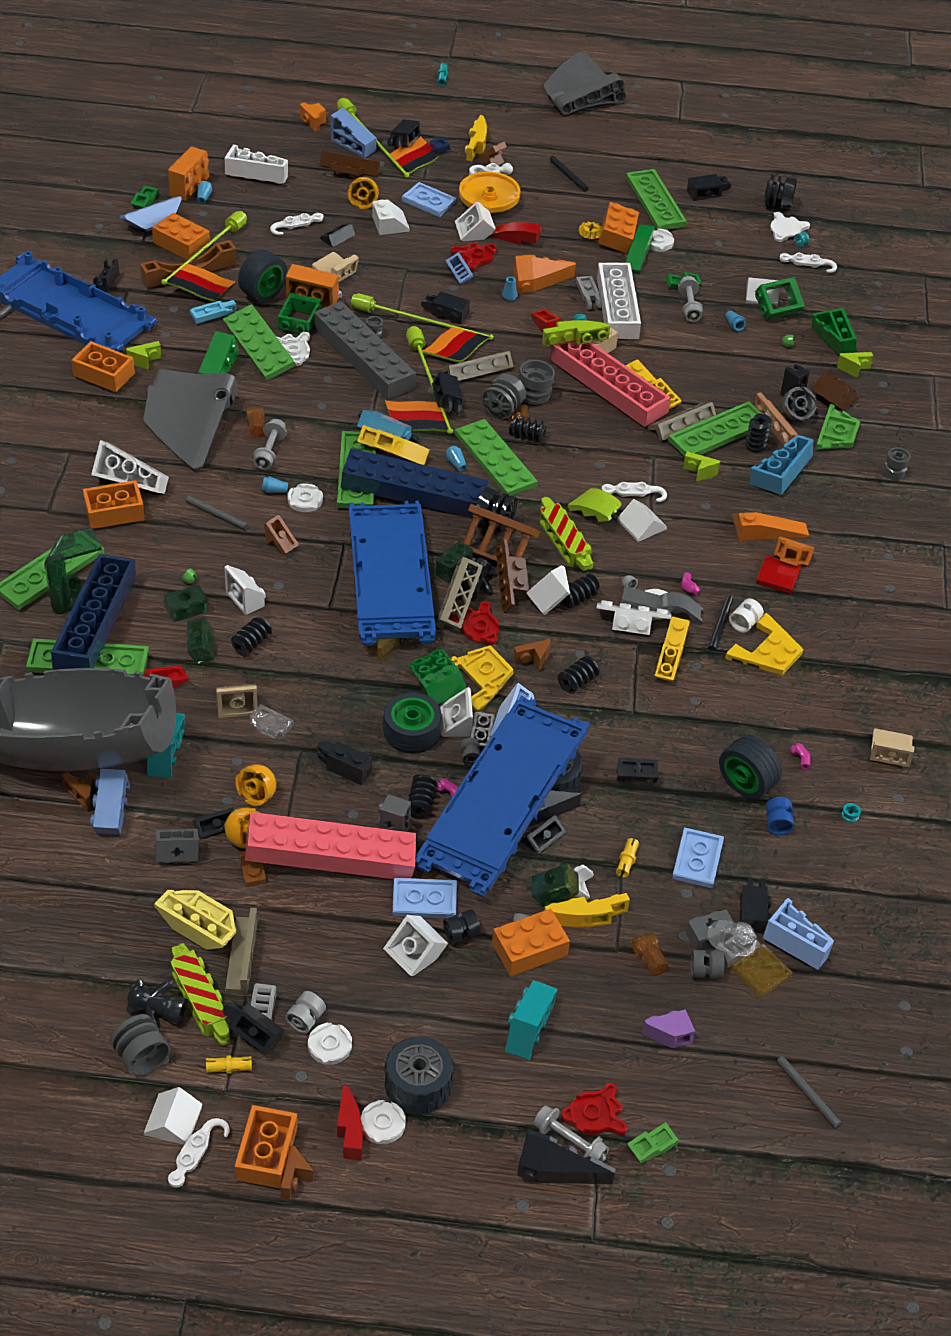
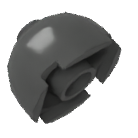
(799, 403)

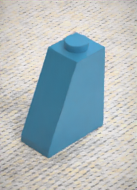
(384, 423)

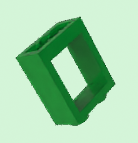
(793, 295)
(295, 303)

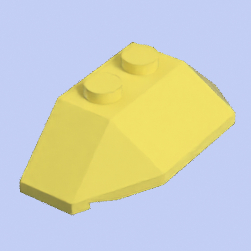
(197, 917)

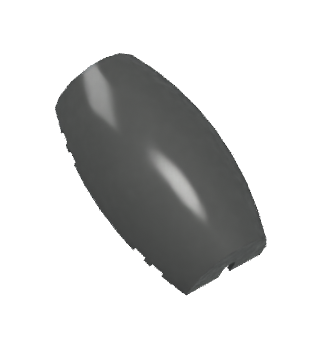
(84, 719)

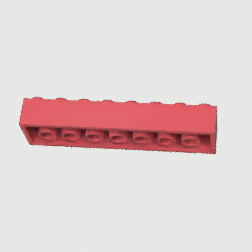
(612, 380)
(330, 846)

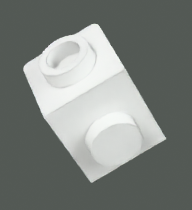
(584, 874)

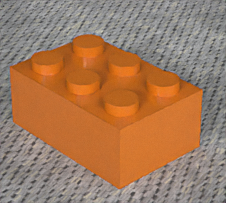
(188, 173)
(618, 227)
(180, 236)
(313, 284)
(103, 366)
(113, 504)
(530, 942)
(265, 1146)

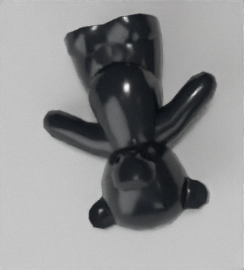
(485, 572)
(155, 1002)

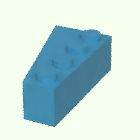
(783, 466)

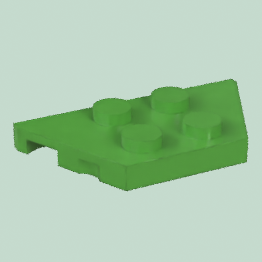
(838, 430)

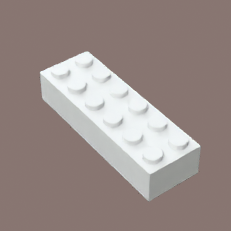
(619, 299)

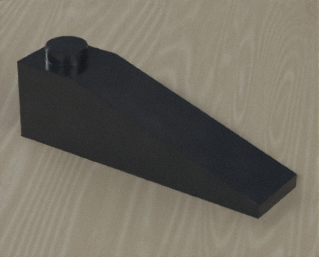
(557, 803)
(548, 1162)

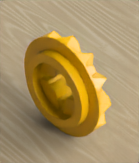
(584, 230)

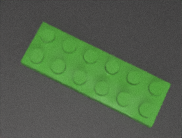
(656, 199)
(259, 342)
(715, 430)
(496, 457)
(348, 496)
(31, 582)
(113, 656)

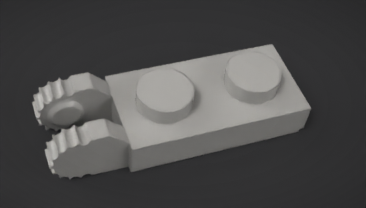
(589, 291)

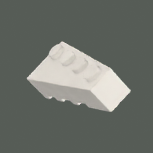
(255, 166)
(121, 467)

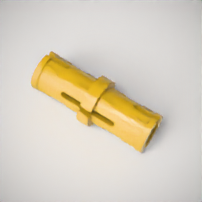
(627, 858)
(228, 1064)

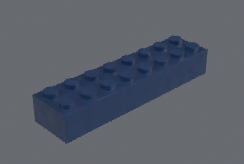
(411, 482)
(94, 613)

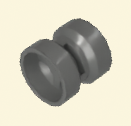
(375, 324)
(470, 750)

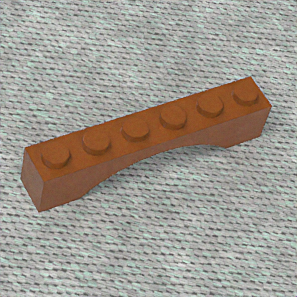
(217, 257)

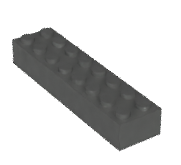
(364, 350)

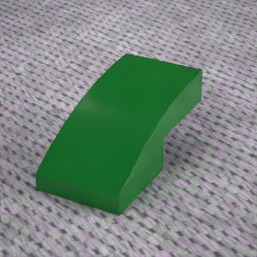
(145, 197)
(674, 280)

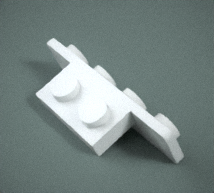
(633, 619)

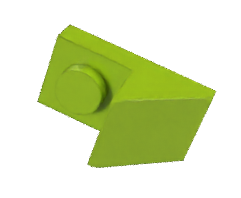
(144, 353)
(853, 362)
(704, 466)

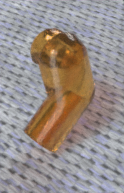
(523, 412)

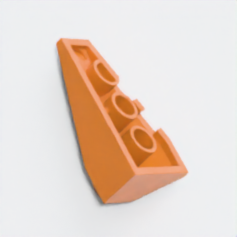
(538, 273)
(767, 527)

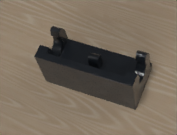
(107, 276)
(794, 378)
(637, 769)

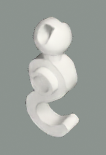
(492, 167)

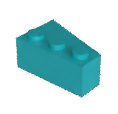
(161, 764)
(529, 1018)

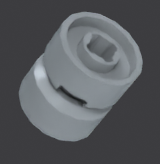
(305, 1012)

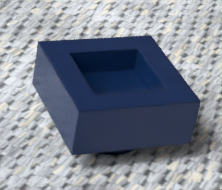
(439, 145)

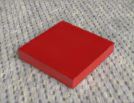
(778, 575)

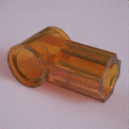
(256, 420)
(648, 948)

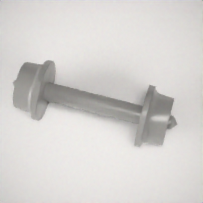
(692, 310)
(264, 457)
(546, 1120)

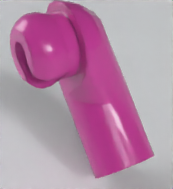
(688, 585)
(804, 755)
(445, 784)

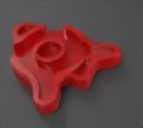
(475, 255)
(479, 625)
(595, 1112)

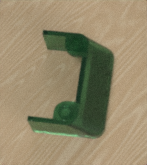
(62, 588)

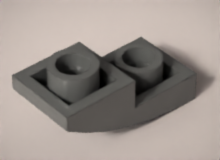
(482, 727)

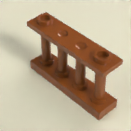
(494, 520)

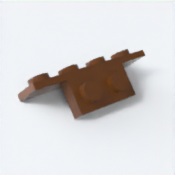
(349, 164)
(512, 576)

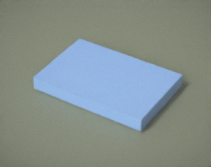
(429, 199)
(698, 857)
(424, 897)

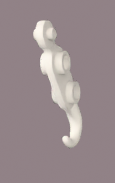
(296, 221)
(808, 260)
(635, 489)
(194, 1151)

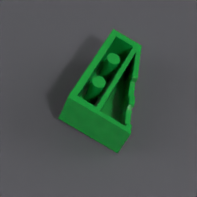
(835, 330)
(220, 354)

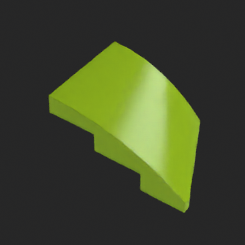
(596, 503)

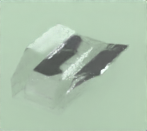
(270, 722)

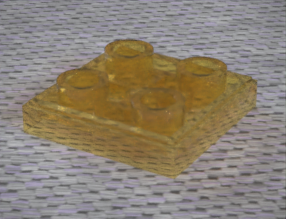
(762, 971)

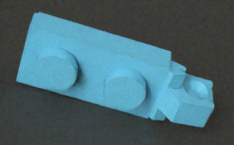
(212, 311)

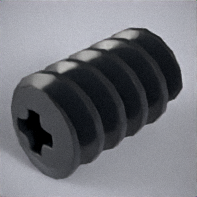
(527, 429)
(758, 432)
(581, 590)
(250, 636)
(578, 674)
(422, 795)

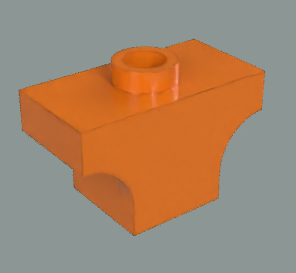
(313, 115)
(793, 552)

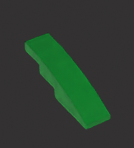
(640, 247)

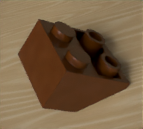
(835, 391)

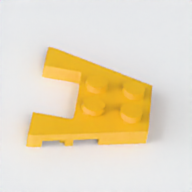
(775, 653)
(487, 671)

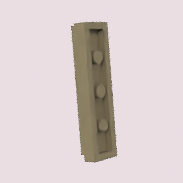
(480, 366)
(682, 420)
(451, 595)
(242, 954)

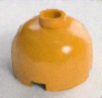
(363, 192)
(256, 784)
(237, 826)

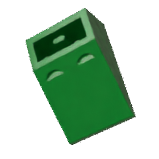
(438, 676)

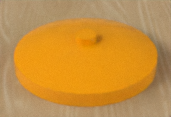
(491, 189)

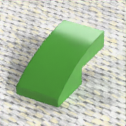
(654, 1143)

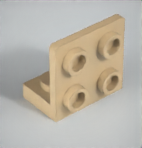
(335, 264)
(892, 747)

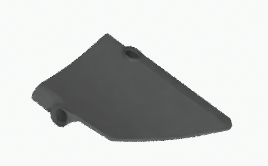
(582, 84)
(187, 411)

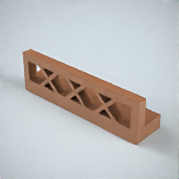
(779, 425)

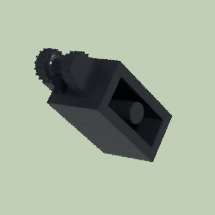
(404, 133)
(707, 186)
(447, 306)
(448, 392)
(345, 761)
(755, 905)
(253, 1026)

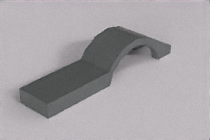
(667, 600)

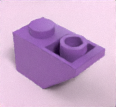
(670, 1029)

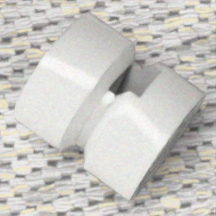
(746, 615)

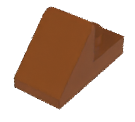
(493, 154)
(279, 533)
(535, 652)
(80, 791)
(252, 871)
(295, 1170)

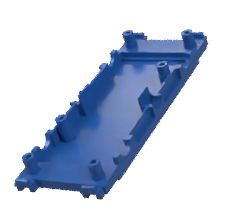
(71, 304)
(391, 573)
(501, 795)

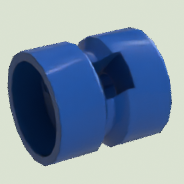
(780, 816)

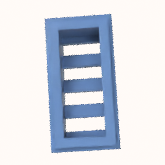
(455, 259)

